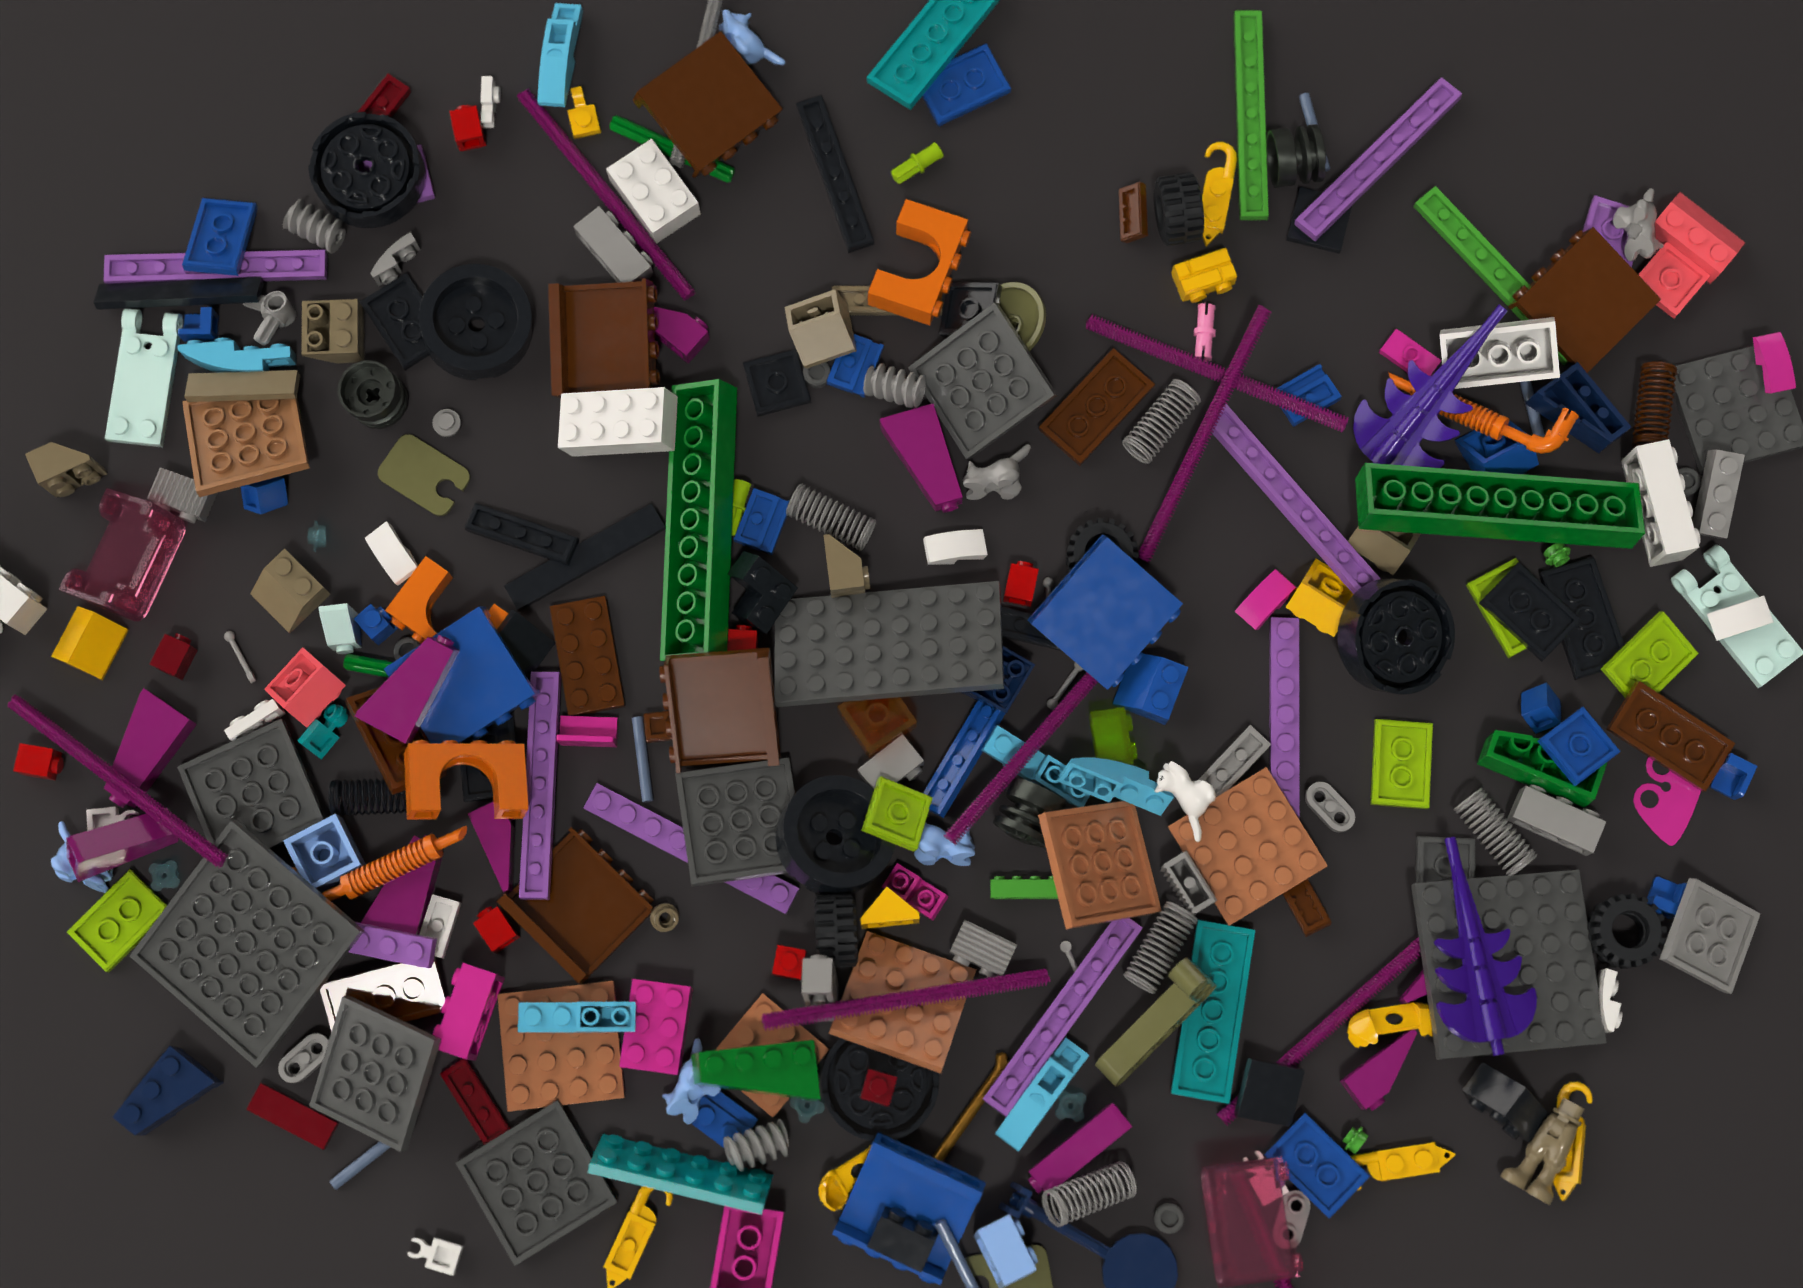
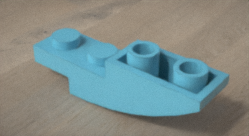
(557, 54)
(226, 356)
(1040, 770)
(1115, 779)
(576, 1017)
(1041, 1094)

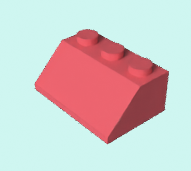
(1697, 236)

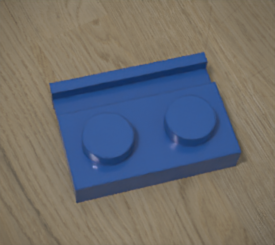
(850, 370)
(1313, 387)
(762, 521)
(722, 1117)

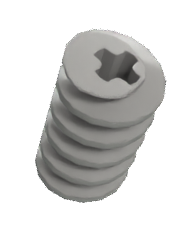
(313, 227)
(894, 387)
(757, 1144)

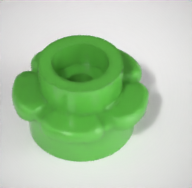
(1557, 555)
(1355, 1139)

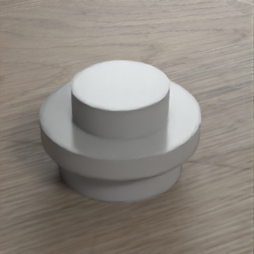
(446, 422)

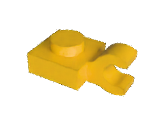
(582, 117)

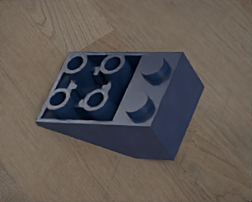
(1015, 674)

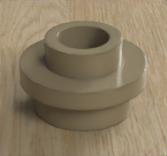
(671, 921)

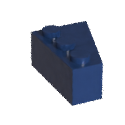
(1598, 418)
(164, 1091)

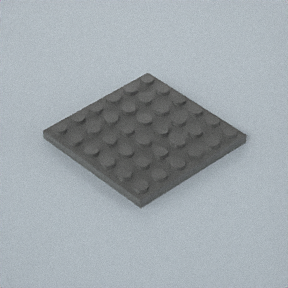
(1548, 933)
(246, 944)

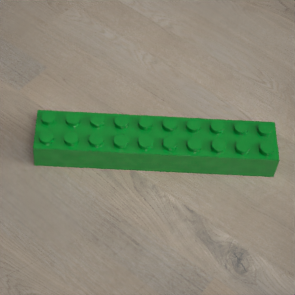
(1499, 505)
(699, 520)

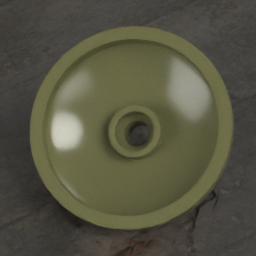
(1024, 310)

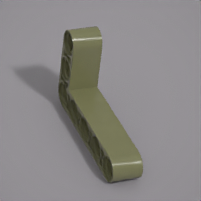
(1188, 991)

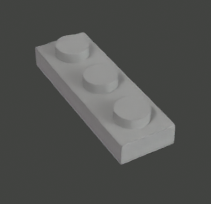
(1235, 760)

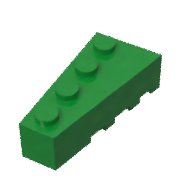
(1527, 762)
(764, 1069)

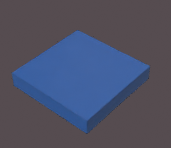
(1578, 746)

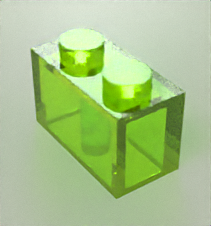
(1111, 735)

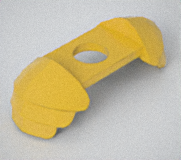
(1368, 1024)
(839, 1182)

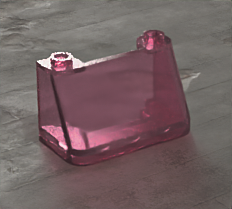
(129, 557)
(1249, 1222)

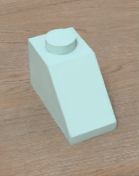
(340, 628)

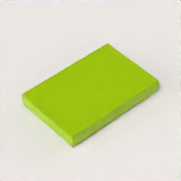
(1479, 589)
(1650, 656)
(1401, 764)
(118, 920)

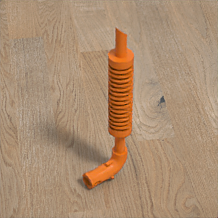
(1497, 425)
(393, 865)

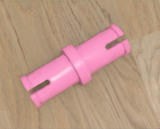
(1204, 331)

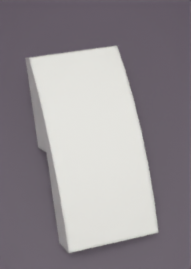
(954, 546)
(391, 553)
(1740, 618)
(1609, 1009)

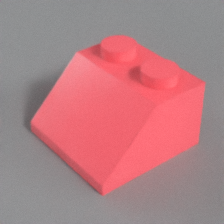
(305, 687)

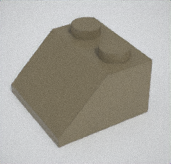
(1383, 548)
(844, 569)
(288, 591)

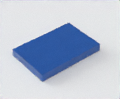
(966, 85)
(219, 237)
(1318, 1165)

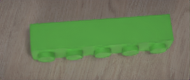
(1022, 888)

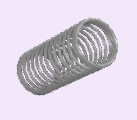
(1128, 442)
(799, 498)
(1480, 794)
(1182, 916)
(1061, 1202)

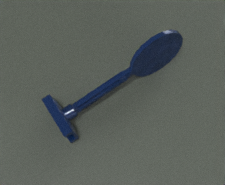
(1129, 1263)

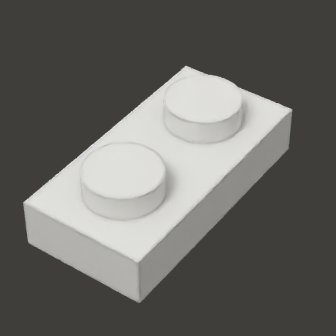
(264, 714)
(440, 922)

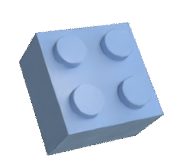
(324, 852)
(1005, 1251)

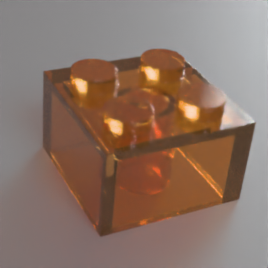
(877, 722)

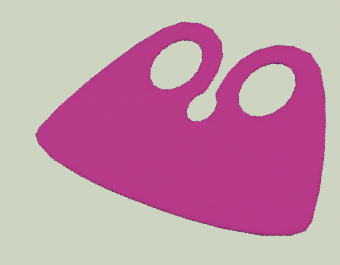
(1673, 809)

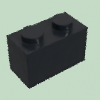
(903, 1238)

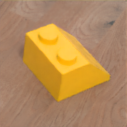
(1320, 598)

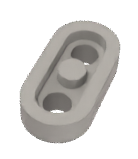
(1331, 805)
(305, 1057)
(1296, 1219)

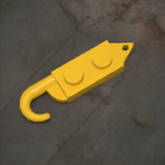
(1218, 192)
(1403, 1161)
(1572, 1172)
(632, 1238)

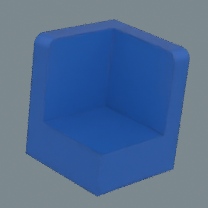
(200, 326)
(264, 495)
(1541, 708)
(1733, 777)
(1666, 896)

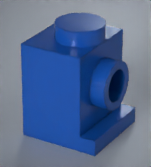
(375, 623)

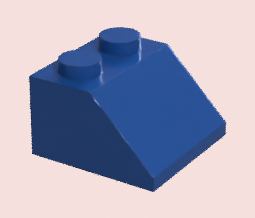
(1496, 456)
(1151, 687)

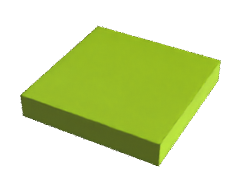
(897, 814)

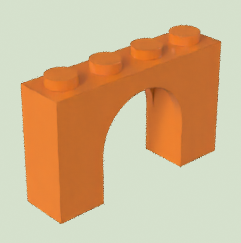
(921, 297)
(416, 599)
(500, 762)

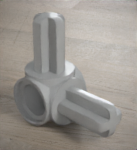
(276, 313)

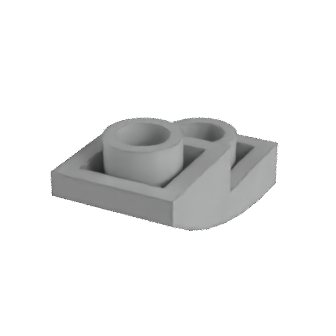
(387, 266)

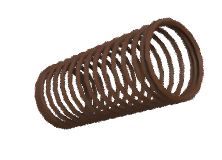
(1652, 437)

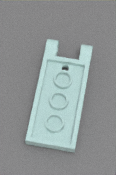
(143, 381)
(1759, 651)

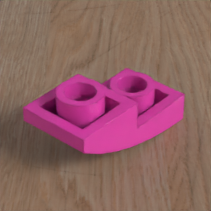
(1775, 361)
(1265, 599)
(915, 891)

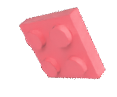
(1673, 278)

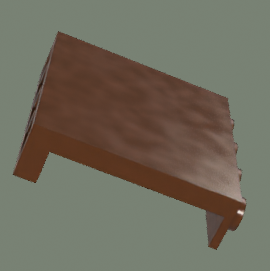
(709, 104)
(1590, 296)
(603, 337)
(721, 707)
(588, 907)

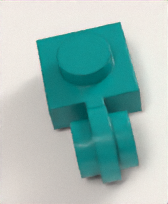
(319, 737)

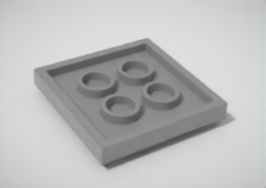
(1710, 936)

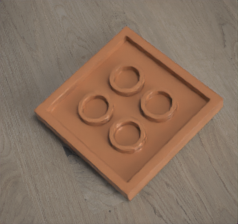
(751, 1032)

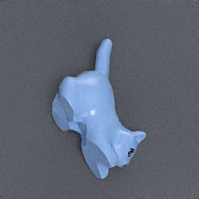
(744, 40)
(935, 846)
(64, 871)
(686, 1094)

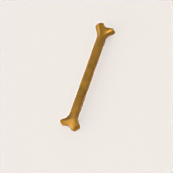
(971, 1110)

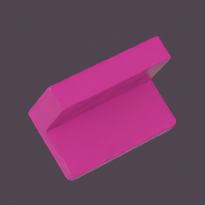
(588, 731)

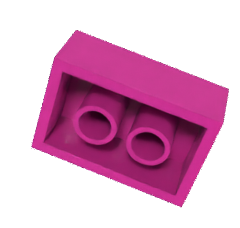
(468, 1011)
(660, 1027)
(747, 1249)

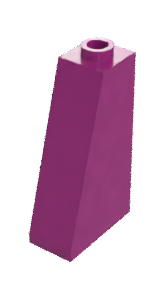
(923, 451)
(410, 691)
(148, 743)
(115, 845)
(405, 900)
(1079, 1149)

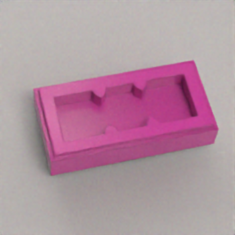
(1402, 349)

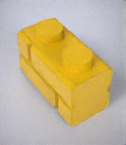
(1204, 275)

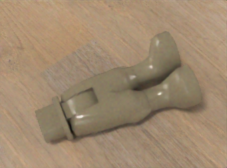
(1549, 1145)

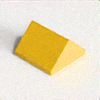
(90, 642)
(889, 911)

